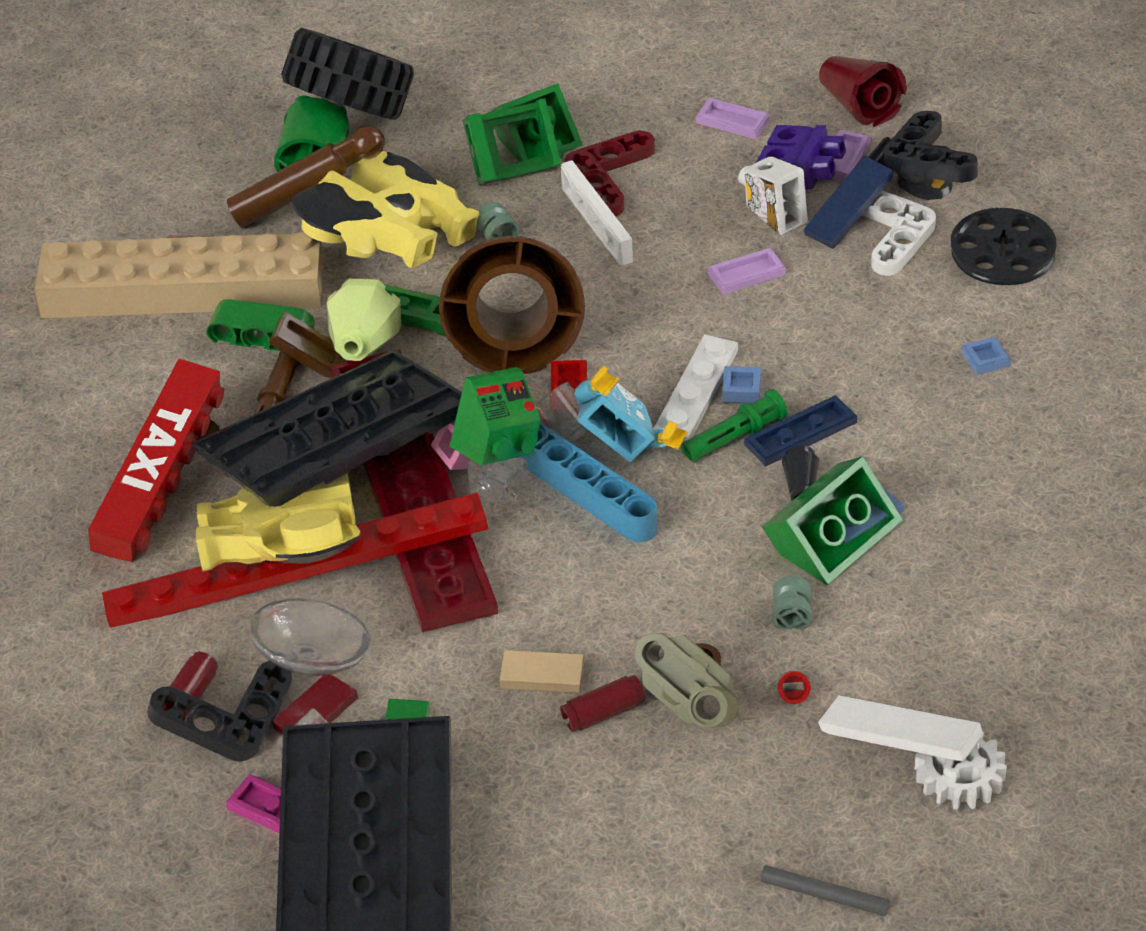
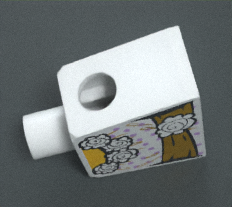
(771, 188)

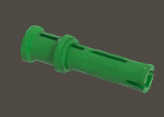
(749, 418)

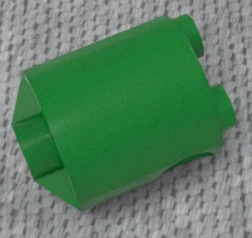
(308, 127)

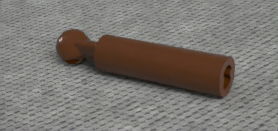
(279, 188)

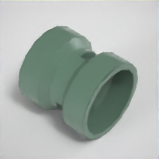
(495, 221)
(792, 603)

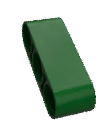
(250, 322)

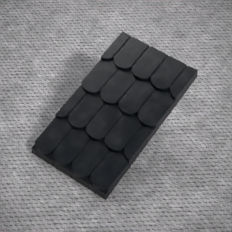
(331, 428)
(366, 826)

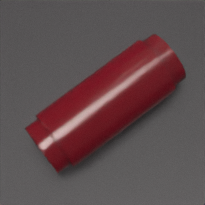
(194, 677)
(603, 703)

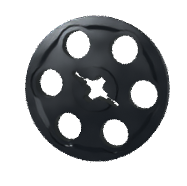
(1016, 250)

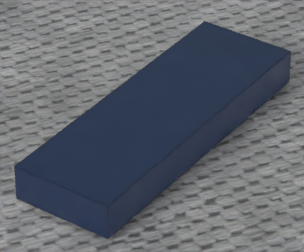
(848, 202)
(800, 429)

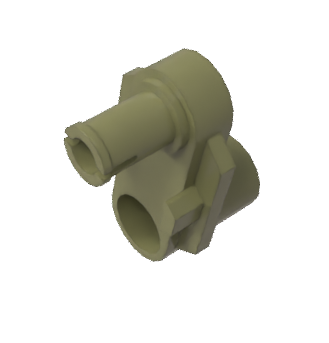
(685, 679)

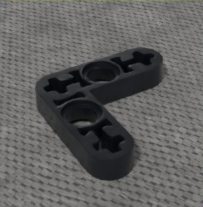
(912, 152)
(227, 725)

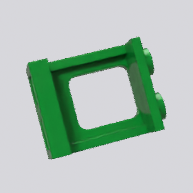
(484, 150)

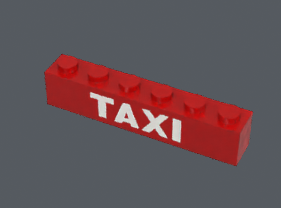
(156, 461)

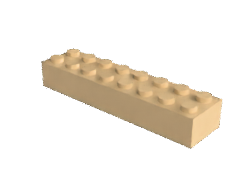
(178, 274)

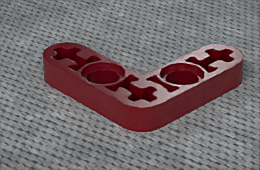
(628, 148)

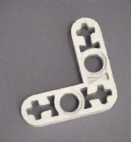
(910, 223)

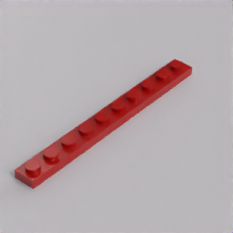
(232, 579)

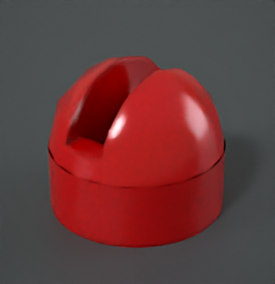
(794, 696)

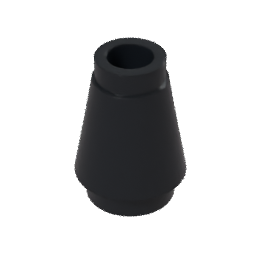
(800, 469)

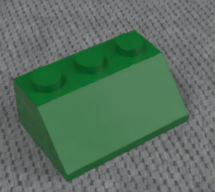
(814, 523)

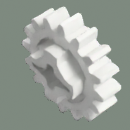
(963, 781)

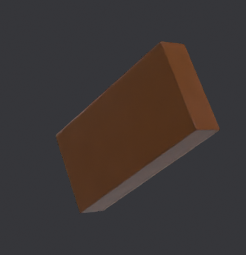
(305, 344)

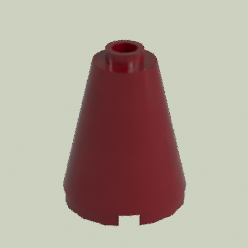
(865, 87)

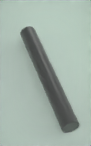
(825, 890)

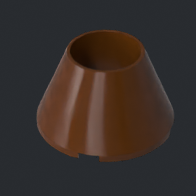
(518, 339)

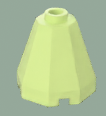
(362, 318)

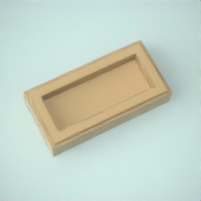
(541, 671)

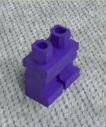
(807, 149)

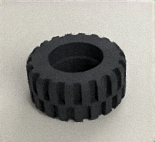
(347, 74)

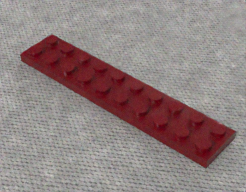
(441, 578)

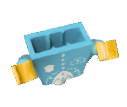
(621, 417)

